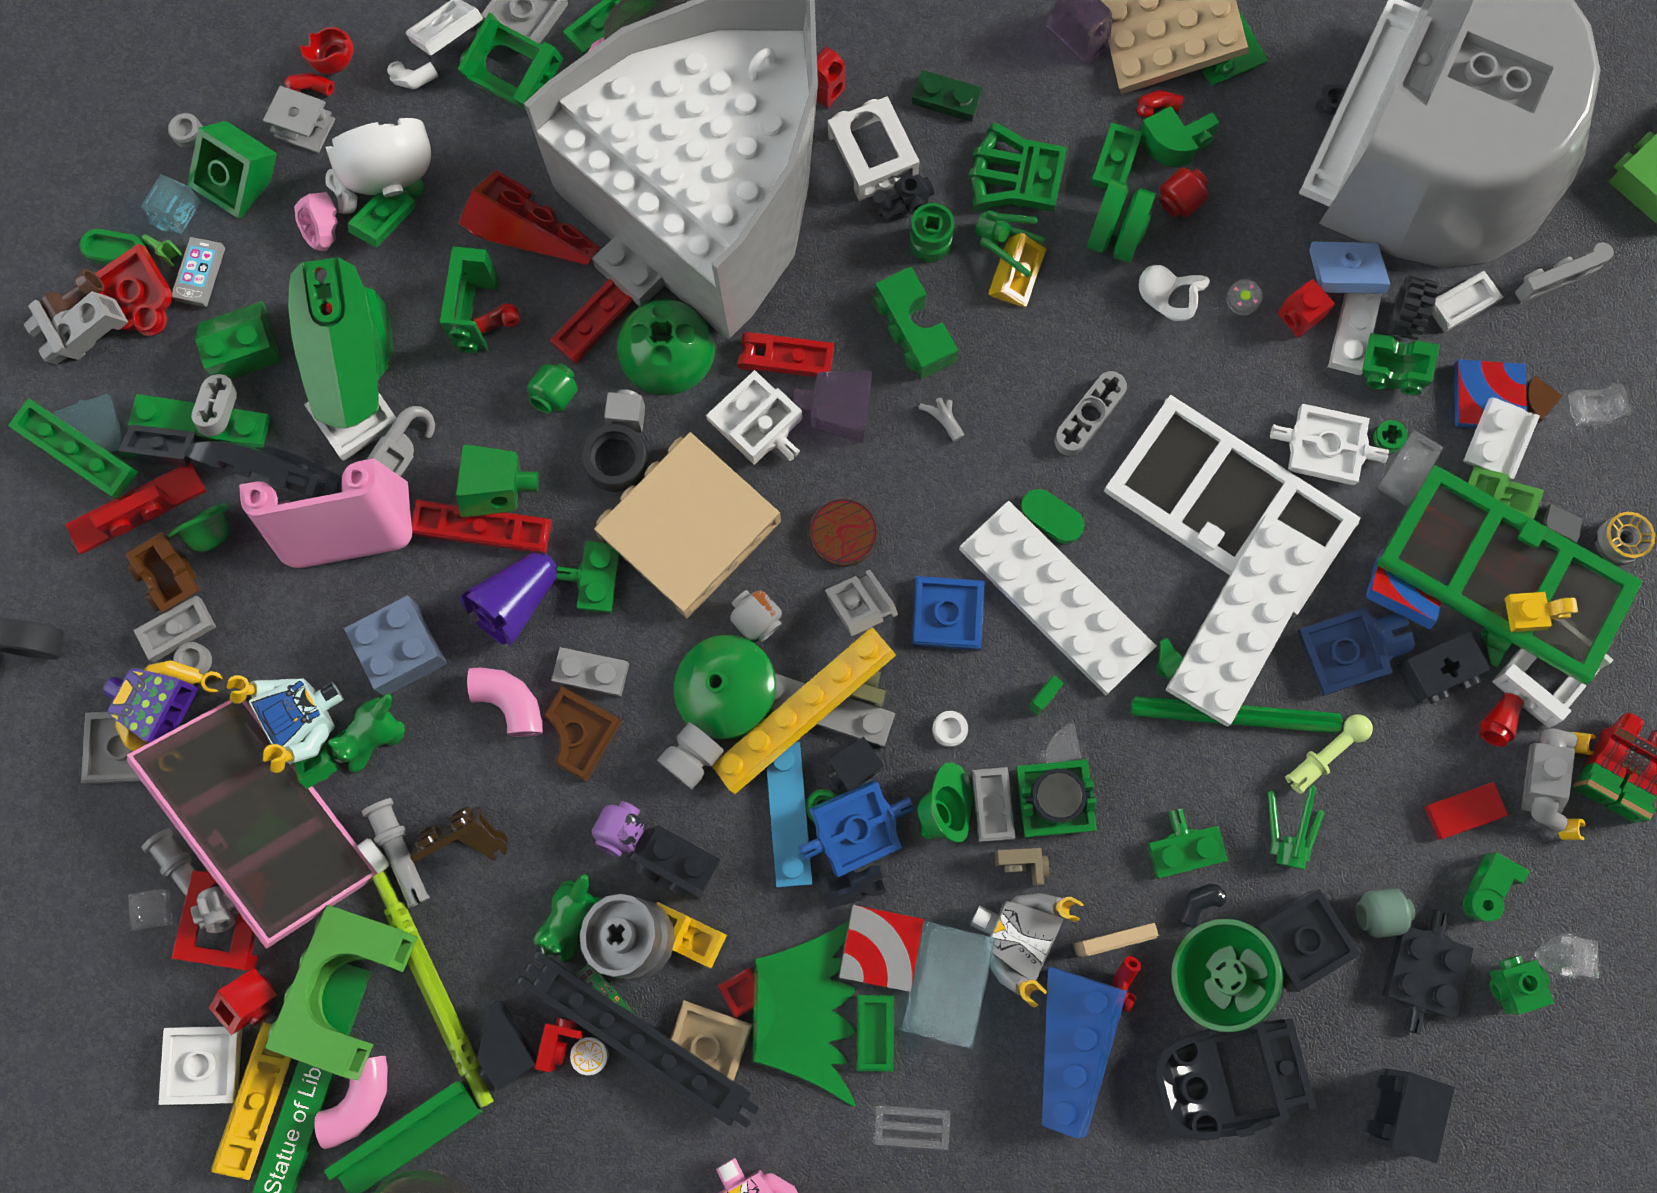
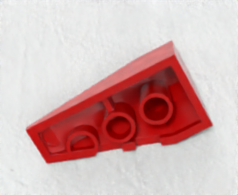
(506, 215)

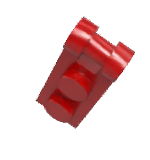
(785, 354)

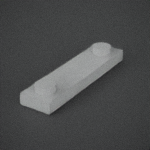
(848, 718)

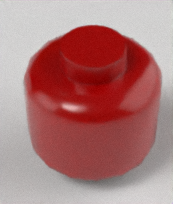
(1184, 192)

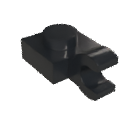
(848, 887)

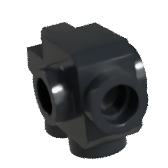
(906, 198)

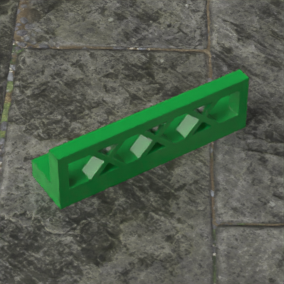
(405, 1139)

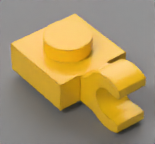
(1534, 613)

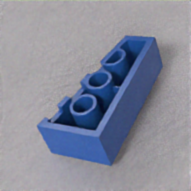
(1078, 1042)

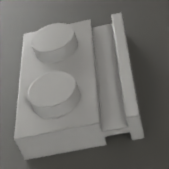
(860, 602)

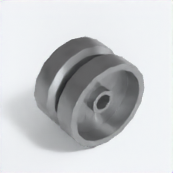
(627, 937)

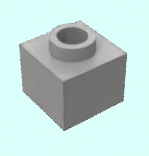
(625, 409)

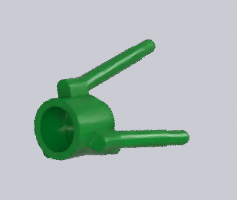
(993, 229)
(1294, 851)

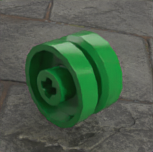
(1121, 221)

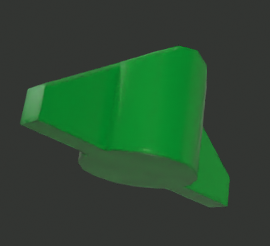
(1495, 646)
(1168, 660)

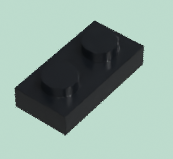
(157, 445)

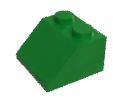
(230, 167)
(238, 342)

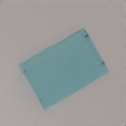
(948, 984)

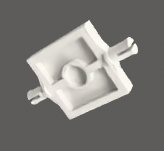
(1328, 444)

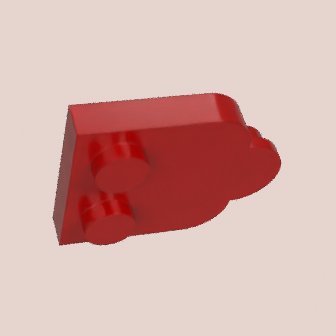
(138, 290)

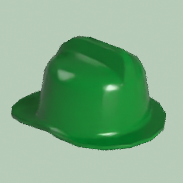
(948, 805)

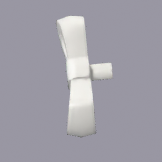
(346, 198)

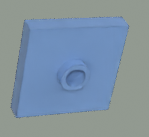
(1349, 267)

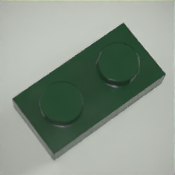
(947, 95)

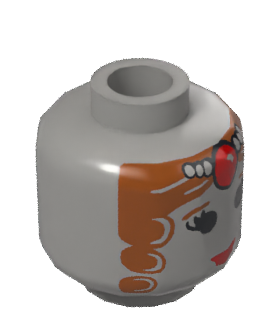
(755, 615)

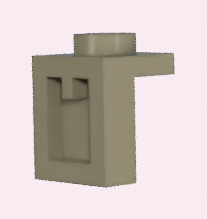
(1017, 859)

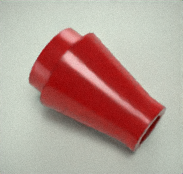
(1502, 721)

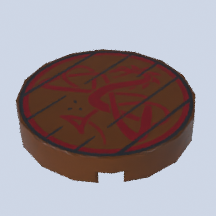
(843, 532)

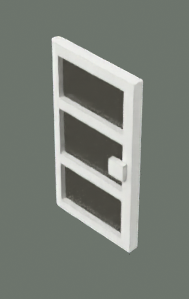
(1217, 489)

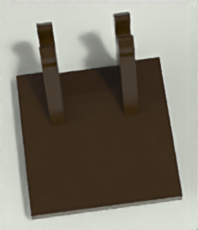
(466, 826)

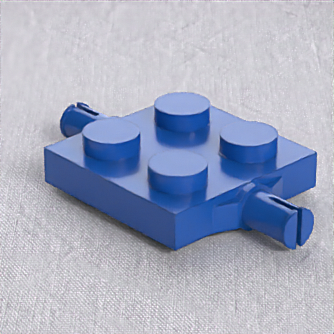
(855, 828)

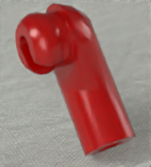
(310, 81)
(1157, 99)
(1123, 978)

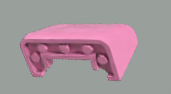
(360, 521)

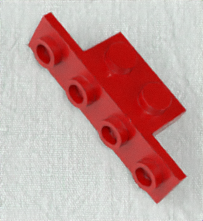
(135, 508)

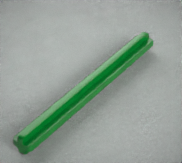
(1246, 715)

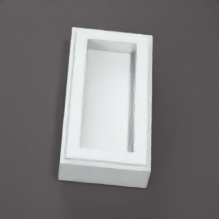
(1465, 301)

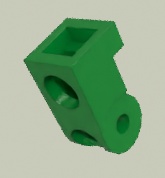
(1490, 886)

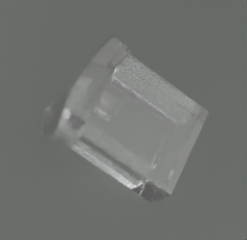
(1570, 956)

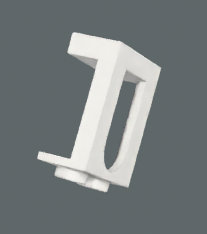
(885, 175)
(1538, 701)

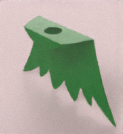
(795, 1012)

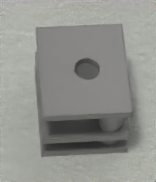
(299, 119)

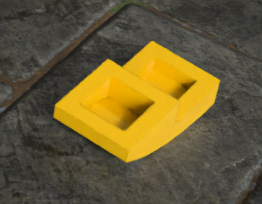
(694, 938)

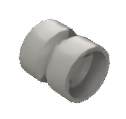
(690, 755)

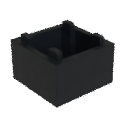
(1307, 940)
(1410, 1114)

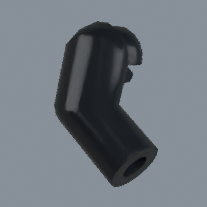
(1199, 899)

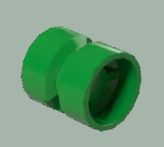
(931, 232)

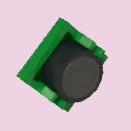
(1056, 798)

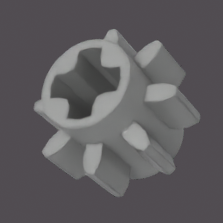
(214, 911)

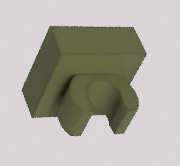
(869, 693)

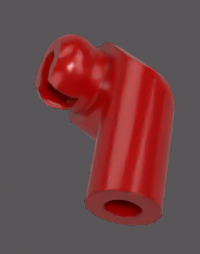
(503, 315)

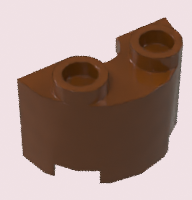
(164, 572)

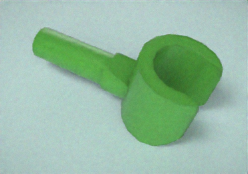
(164, 250)

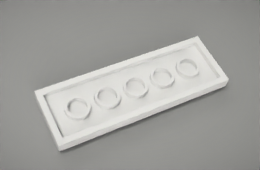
(1057, 598)
(1246, 620)

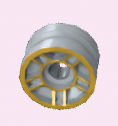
(1638, 540)

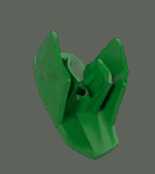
(339, 352)

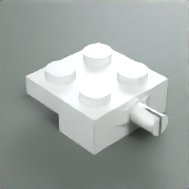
(757, 419)

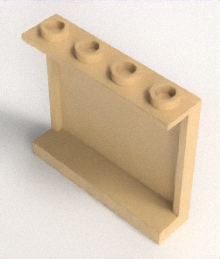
(688, 523)

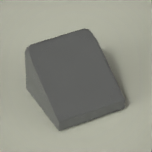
(1562, 522)

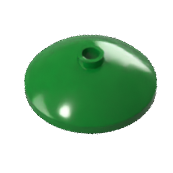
(745, 690)

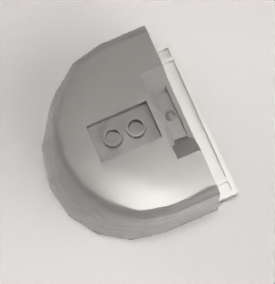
(1459, 128)

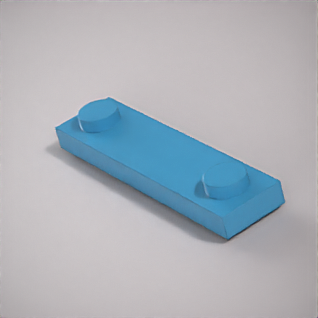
(788, 818)

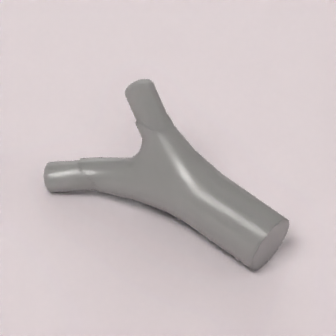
(945, 416)

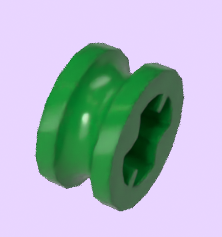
(1397, 429)

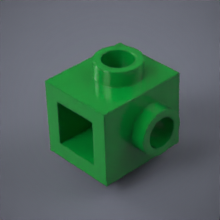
(1520, 985)

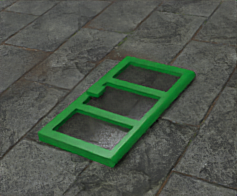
(1480, 550)

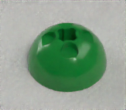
(675, 359)
(1207, 972)

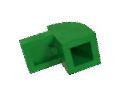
(1171, 141)

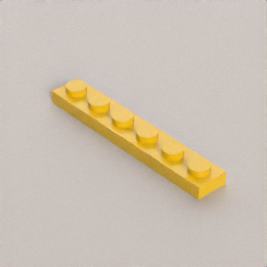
(803, 710)

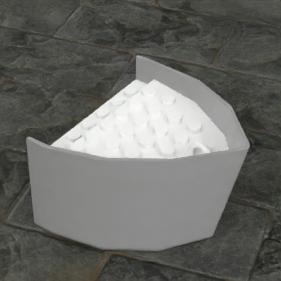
(690, 149)

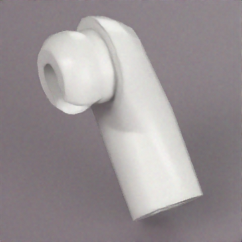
(409, 78)

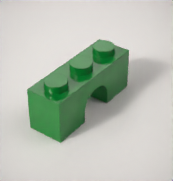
(925, 348)

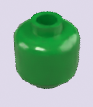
(552, 388)

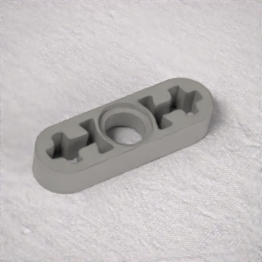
(1097, 390)

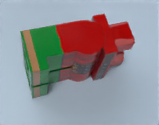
(1622, 770)

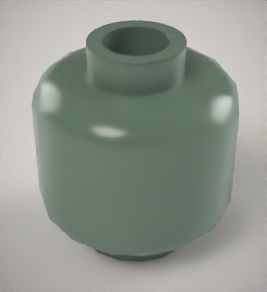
(1385, 913)

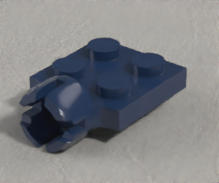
(1354, 648)

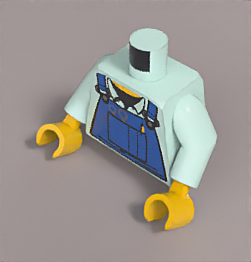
(290, 714)

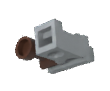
(73, 319)

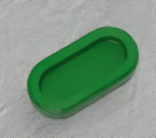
(105, 246)
(1052, 516)

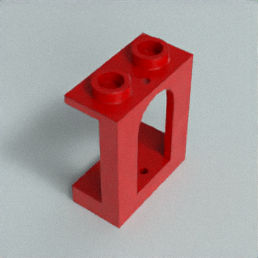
(243, 940)

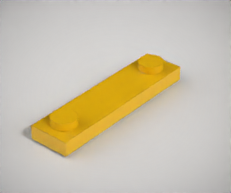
(251, 1109)

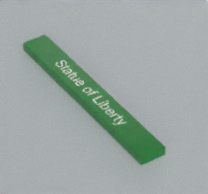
(309, 1089)

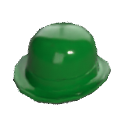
(205, 530)

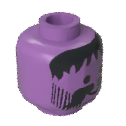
(618, 829)

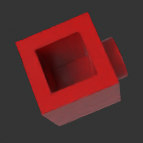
(1305, 308)
(243, 1001)

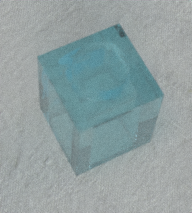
(170, 204)

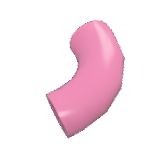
(510, 696)
(357, 1108)

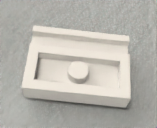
(1501, 437)

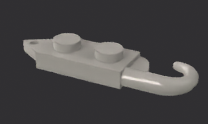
(395, 448)

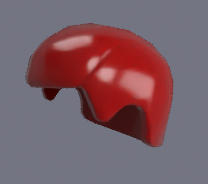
(328, 50)

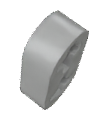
(208, 404)

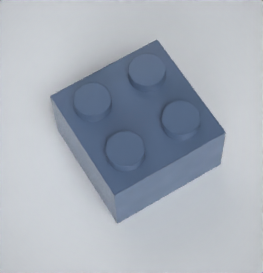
(395, 646)

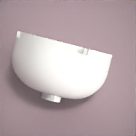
(381, 157)

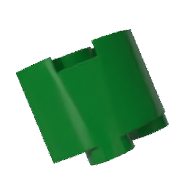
(1399, 364)

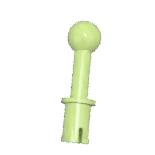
(1355, 729)

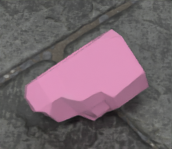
(317, 220)

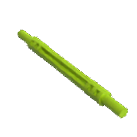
(435, 993)

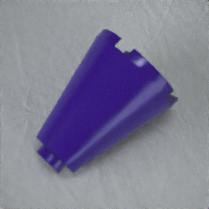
(510, 597)

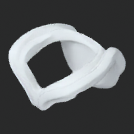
(1159, 282)

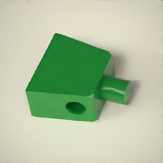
(491, 481)

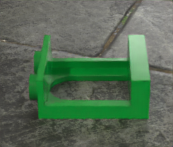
(494, 34)
(475, 271)

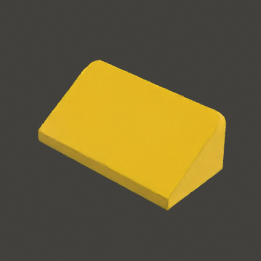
(1008, 282)

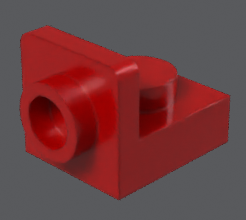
(552, 1048)

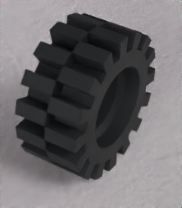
(1412, 307)

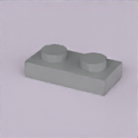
(174, 628)
(590, 672)

